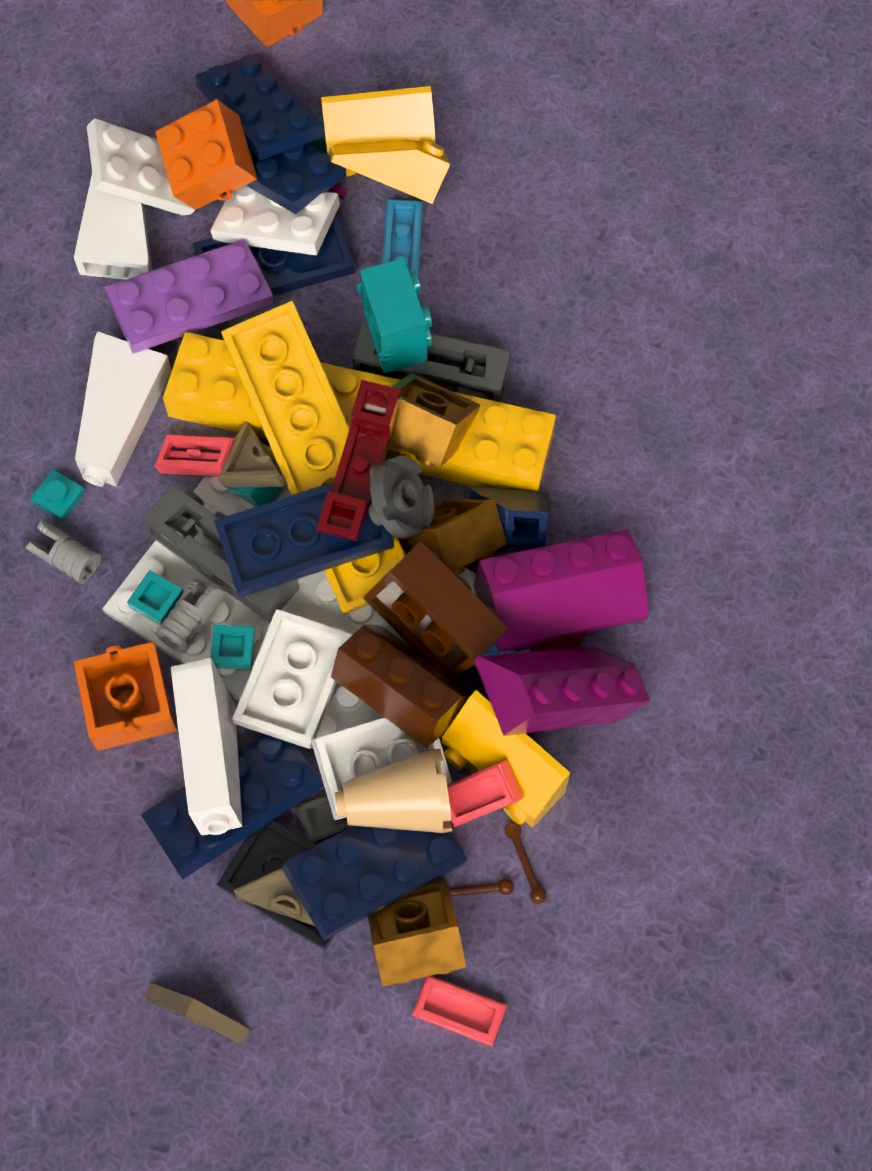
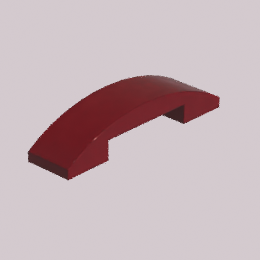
(366, 445)

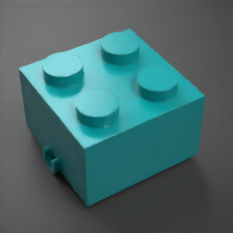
(395, 314)

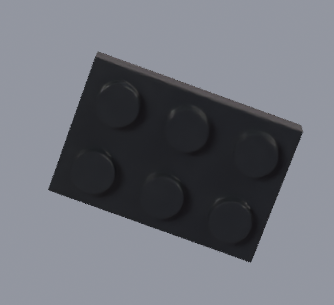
(262, 854)

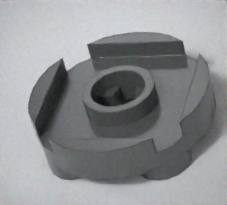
(390, 485)

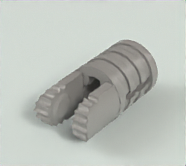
(66, 553)
(189, 615)

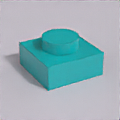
(57, 495)
(154, 597)
(233, 647)

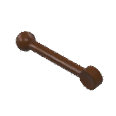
(513, 832)
(504, 886)

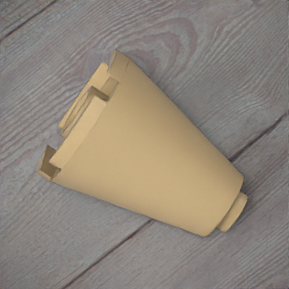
(399, 796)

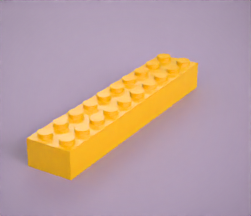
(500, 450)

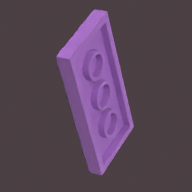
(189, 296)

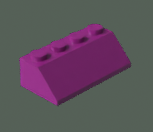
(564, 589)
(560, 688)

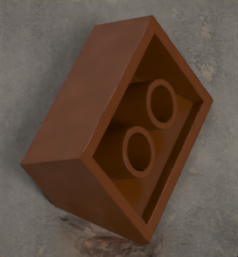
(435, 611)
(399, 683)

